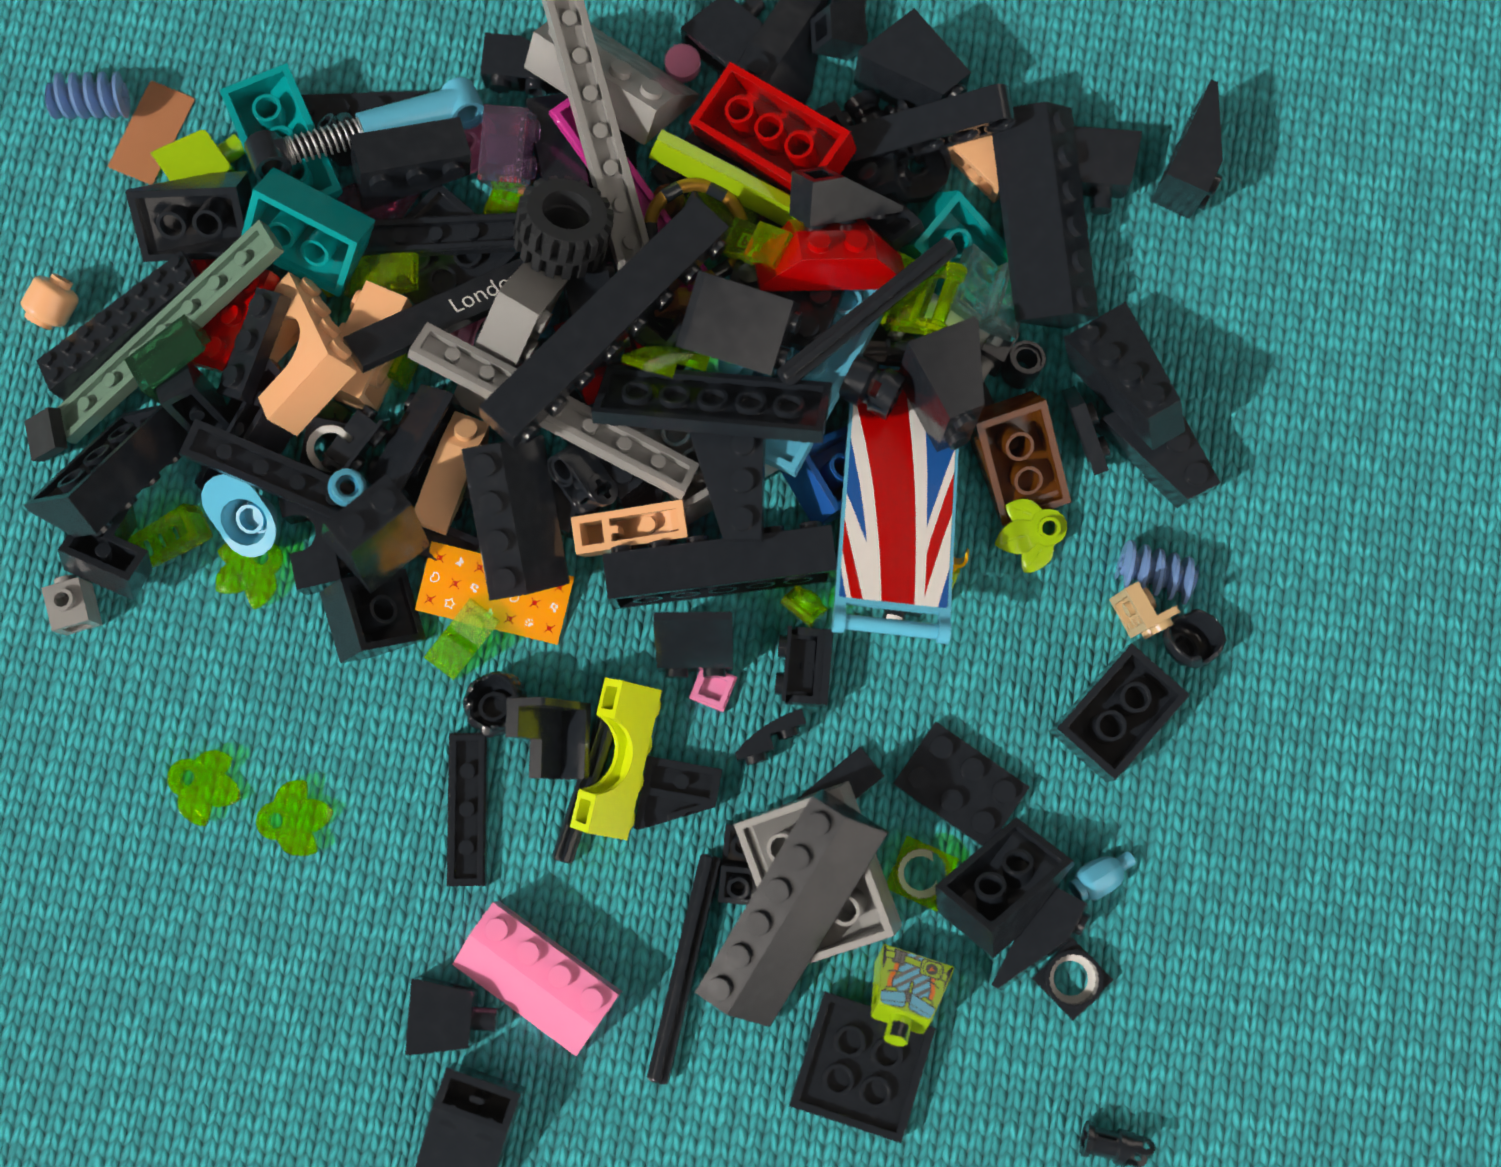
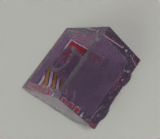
(508, 147)

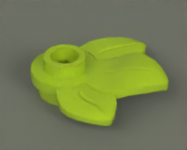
(1026, 535)

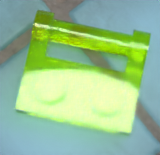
(910, 312)

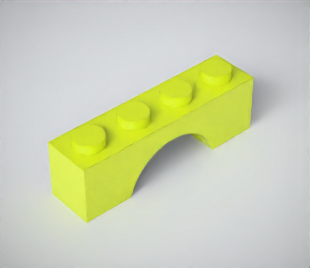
(610, 803)

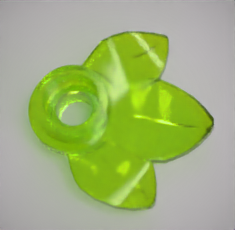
(248, 575)
(208, 788)
(300, 819)

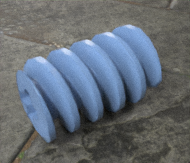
(88, 97)
(1157, 570)

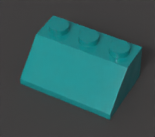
(315, 230)

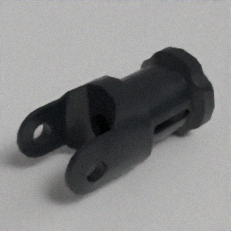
(1114, 1145)

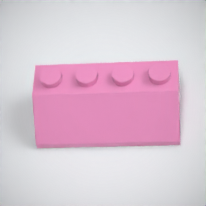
(536, 977)

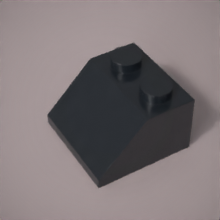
(372, 622)

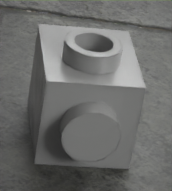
(71, 605)

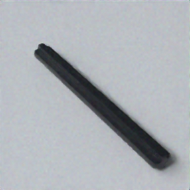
(867, 312)
(684, 969)

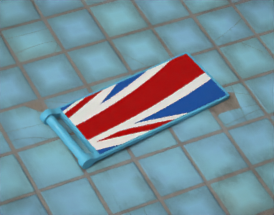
(895, 524)

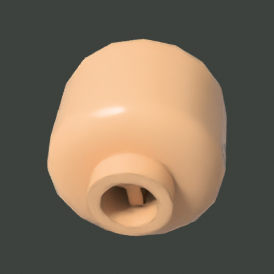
(49, 301)

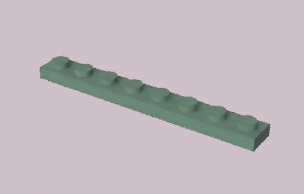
(198, 301)

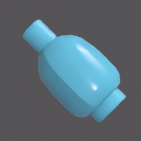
(1100, 876)

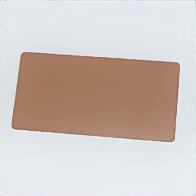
(151, 127)

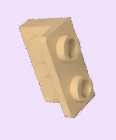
(1137, 613)

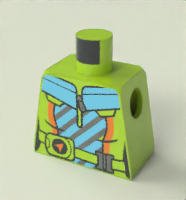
(906, 992)

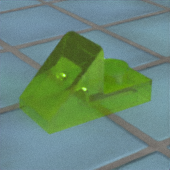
(461, 639)

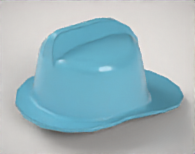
(240, 515)

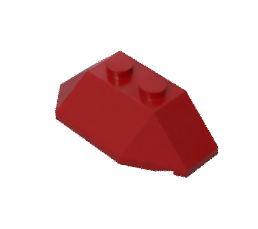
(832, 259)

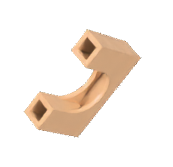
(319, 362)

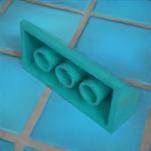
(275, 104)

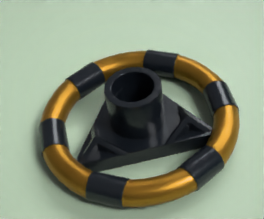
(694, 186)

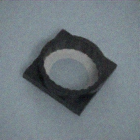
(313, 431)
(1097, 979)

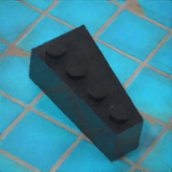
(1126, 375)

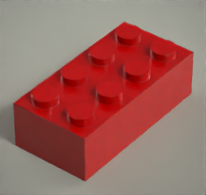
(768, 129)

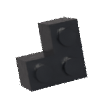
(109, 557)

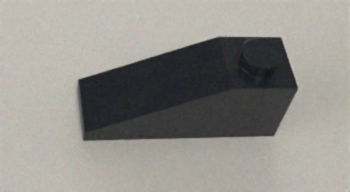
(1046, 933)

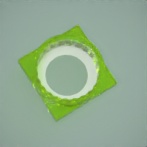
(896, 881)

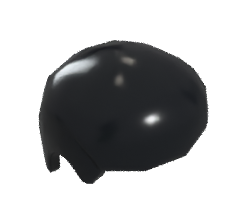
(1194, 639)

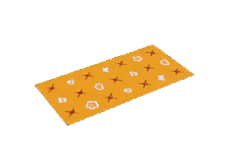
(461, 576)

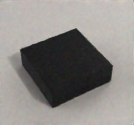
(46, 434)

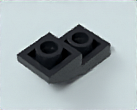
(759, 744)
(735, 877)

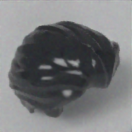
(487, 701)

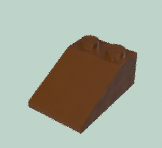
(1019, 454)

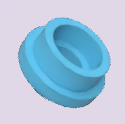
(341, 476)

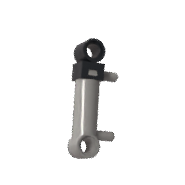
(998, 353)

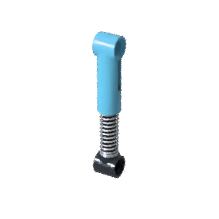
(455, 99)

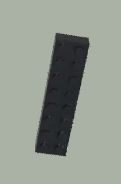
(102, 336)

